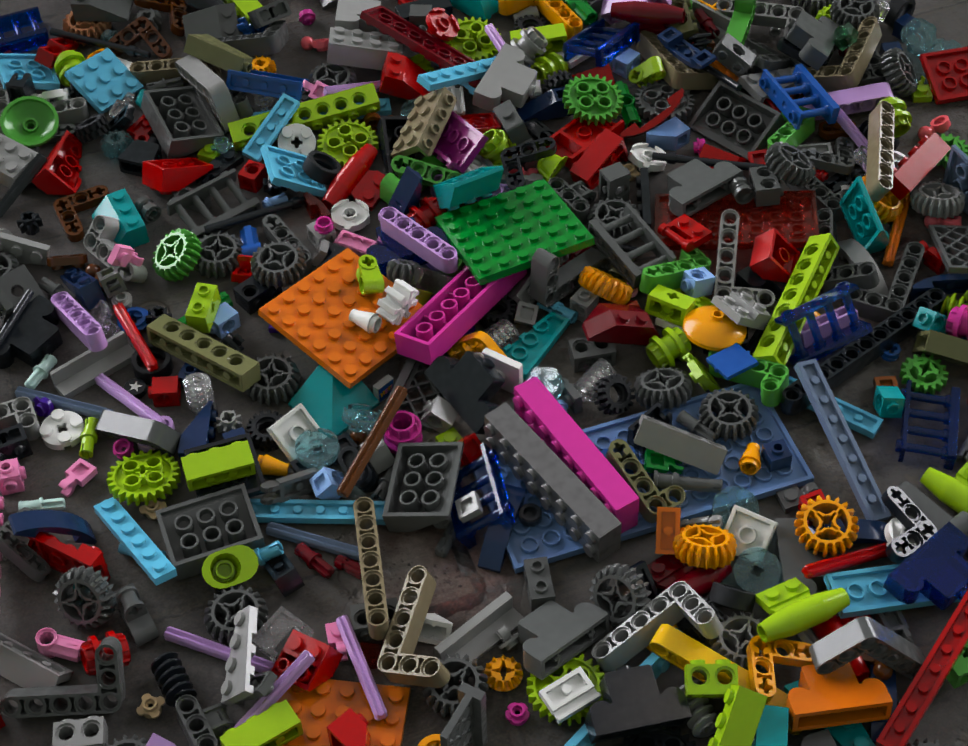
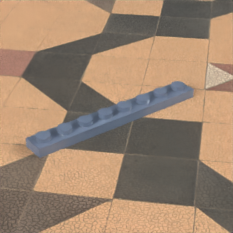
(842, 440)

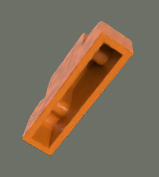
(836, 699)

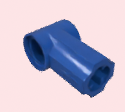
(250, 240)

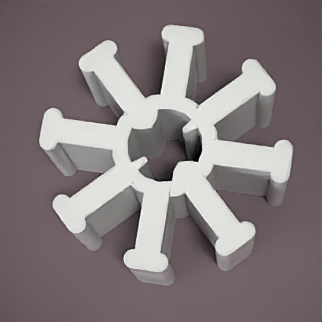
(397, 302)

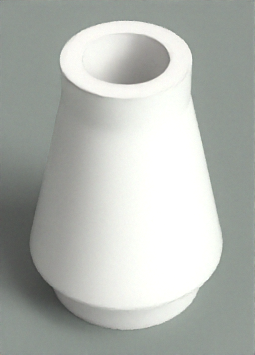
(366, 320)

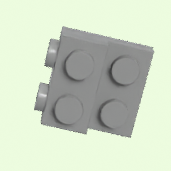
(743, 309)

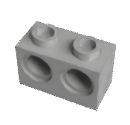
(80, 731)

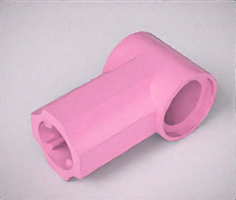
(60, 645)

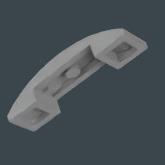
(855, 253)

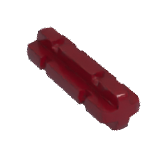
(351, 567)

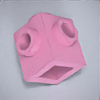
(12, 477)

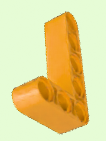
(553, 10)

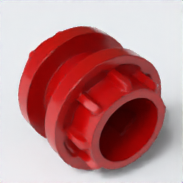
(427, 212)
(88, 649)

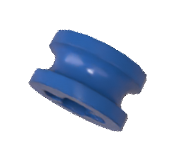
(890, 357)

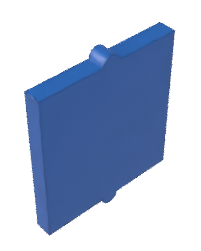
(732, 361)

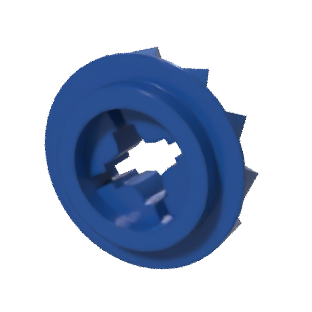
(140, 316)

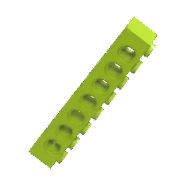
(312, 109)
(802, 287)

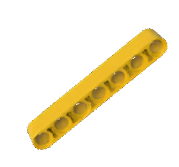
(681, 649)

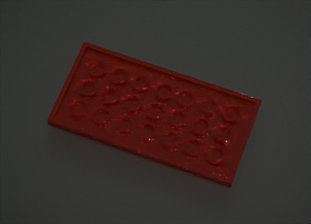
(792, 218)

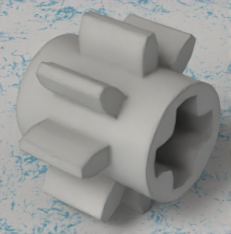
(228, 420)

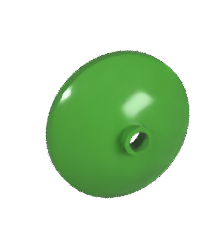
(27, 113)

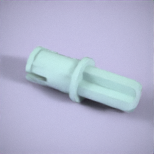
(41, 371)
(41, 504)

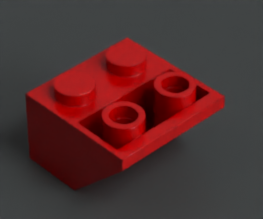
(319, 671)

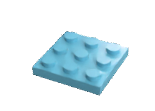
(42, 76)
(103, 80)
(287, 171)

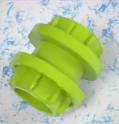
(65, 61)
(547, 64)
(902, 116)
(496, 143)
(666, 349)

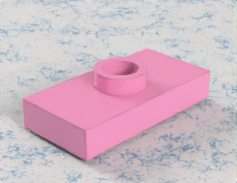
(354, 242)

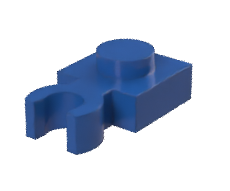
(244, 27)

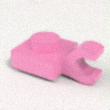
(315, 91)
(124, 254)
(79, 473)
(335, 640)

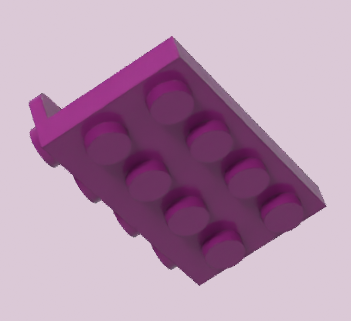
(459, 143)

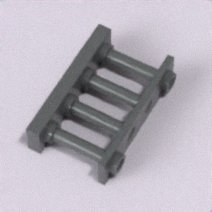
(225, 179)
(622, 260)

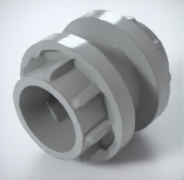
(531, 44)

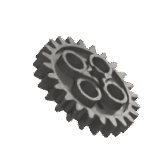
(653, 100)

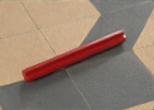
(135, 337)
(844, 561)

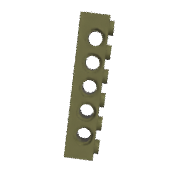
(203, 352)

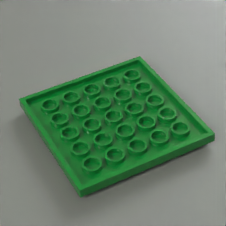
(506, 230)

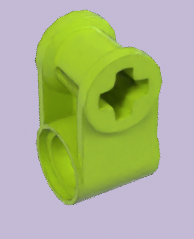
(648, 71)
(369, 275)

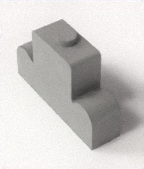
(349, 14)
(506, 80)

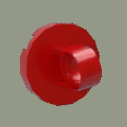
(441, 24)

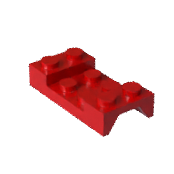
(577, 136)
(64, 557)

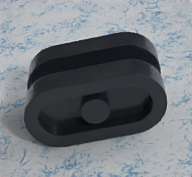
(369, 479)

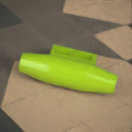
(948, 489)
(795, 609)

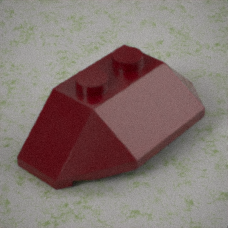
(619, 325)

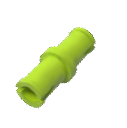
(88, 438)

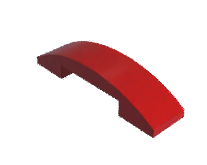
(673, 101)

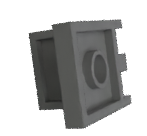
(20, 278)

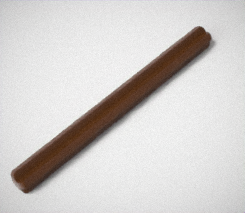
(371, 442)

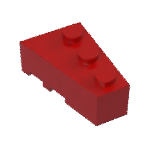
(603, 152)

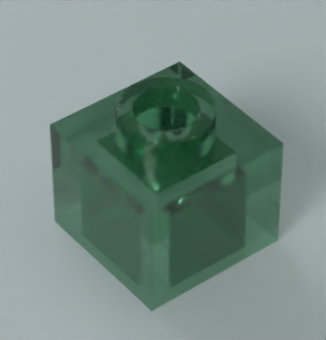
(845, 36)

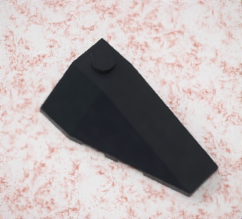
(388, 133)

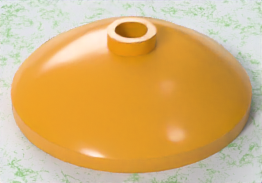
(712, 328)

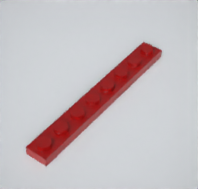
(928, 679)

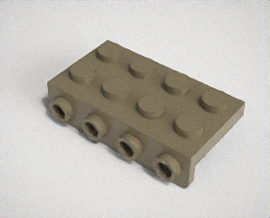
(425, 123)

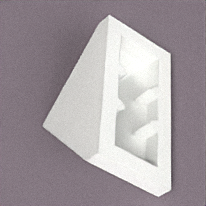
(435, 629)

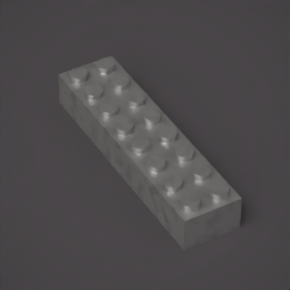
(552, 483)

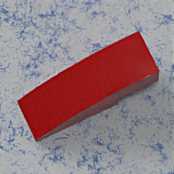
(48, 54)

